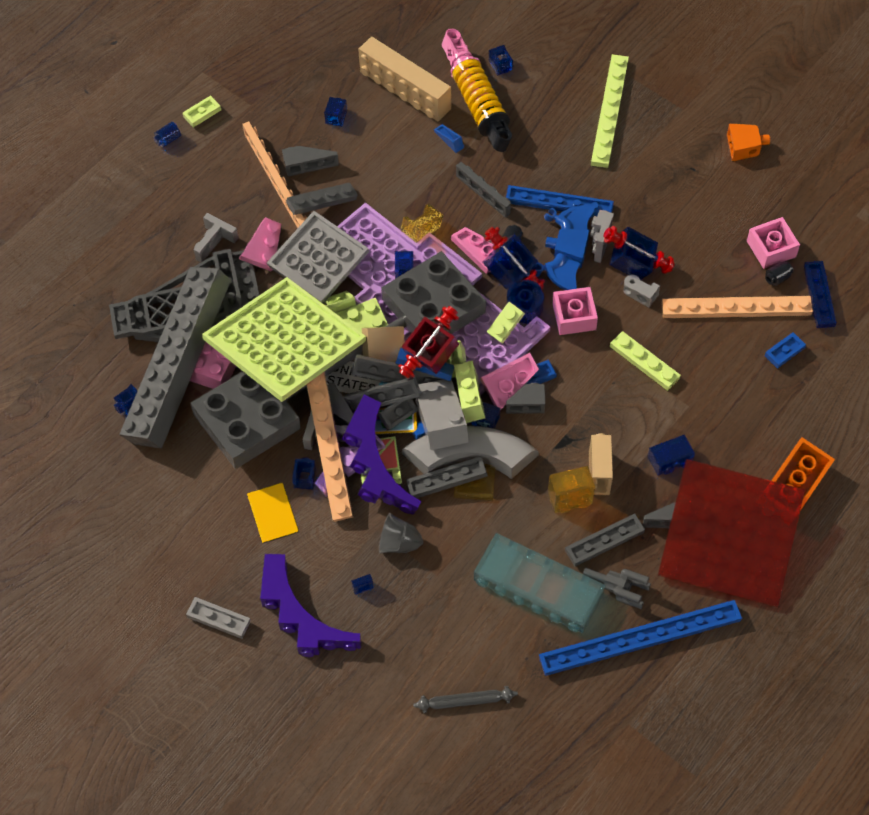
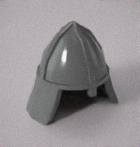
(399, 536)

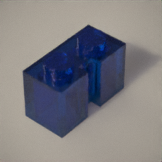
(670, 455)

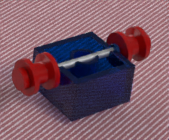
(636, 253)
(510, 259)

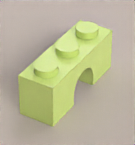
(469, 391)

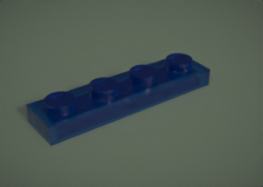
(820, 294)

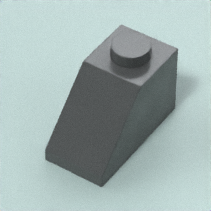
(527, 400)

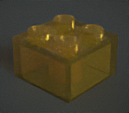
(571, 489)

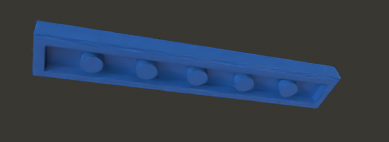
(558, 201)

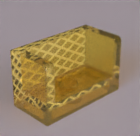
(418, 228)

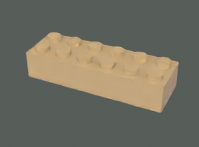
(405, 79)

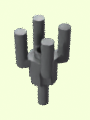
(621, 584)

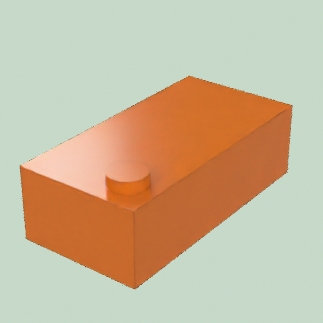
(804, 468)

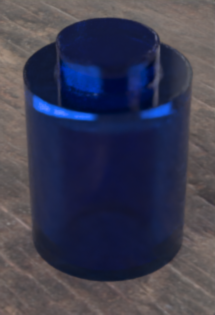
(167, 134)

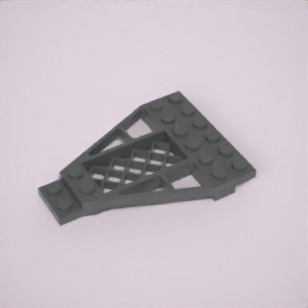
(134, 318)

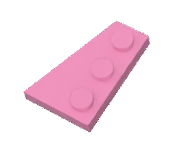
(263, 244)
(473, 246)
(509, 379)

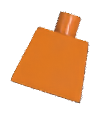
(745, 141)

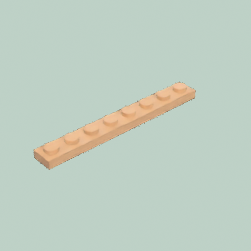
(271, 170)
(737, 307)
(329, 449)

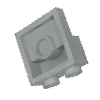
(600, 224)

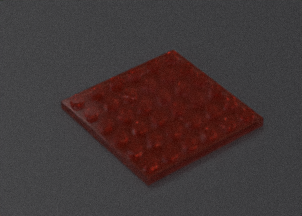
(731, 533)

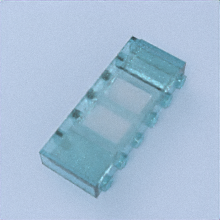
(539, 583)

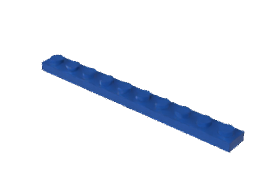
(639, 637)

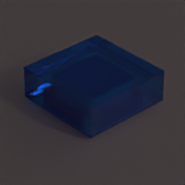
(362, 584)

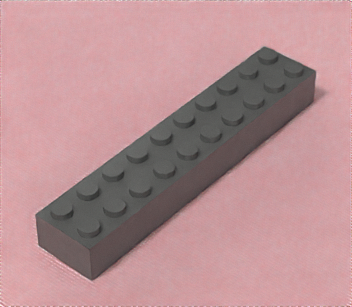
(175, 357)

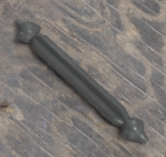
(465, 699)

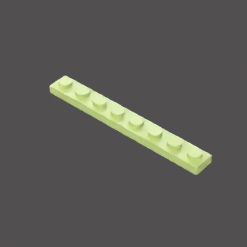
(609, 111)

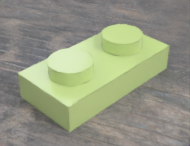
(201, 111)
(505, 322)

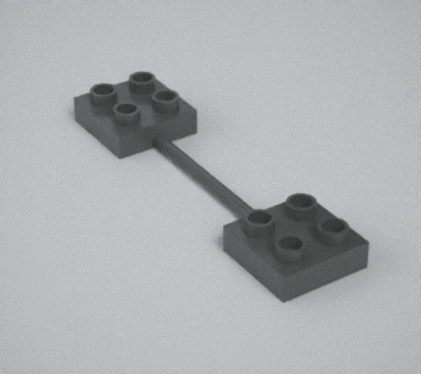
(250, 419)

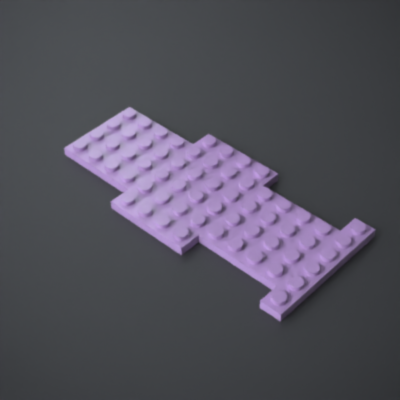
(379, 269)

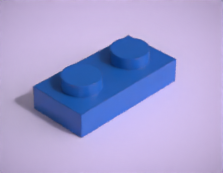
(785, 350)

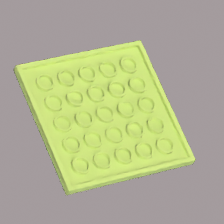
(284, 338)

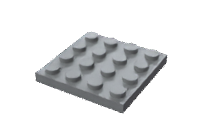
(318, 256)

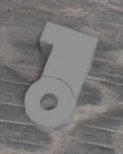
(640, 290)

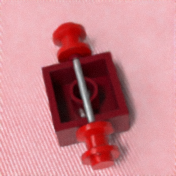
(430, 344)

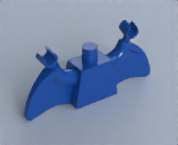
(569, 245)

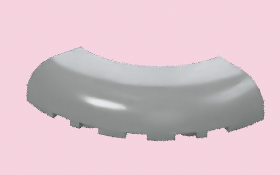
(496, 447)

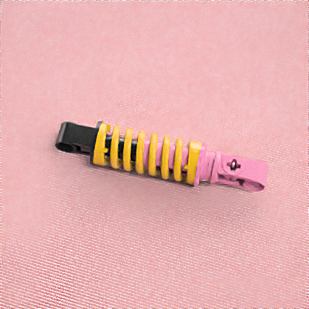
(477, 91)

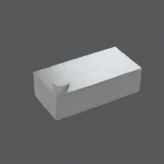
(441, 414)

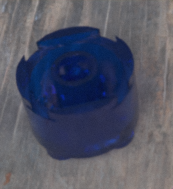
(528, 298)

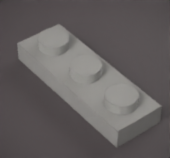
(218, 617)

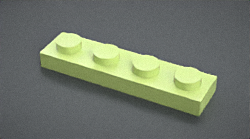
(645, 360)

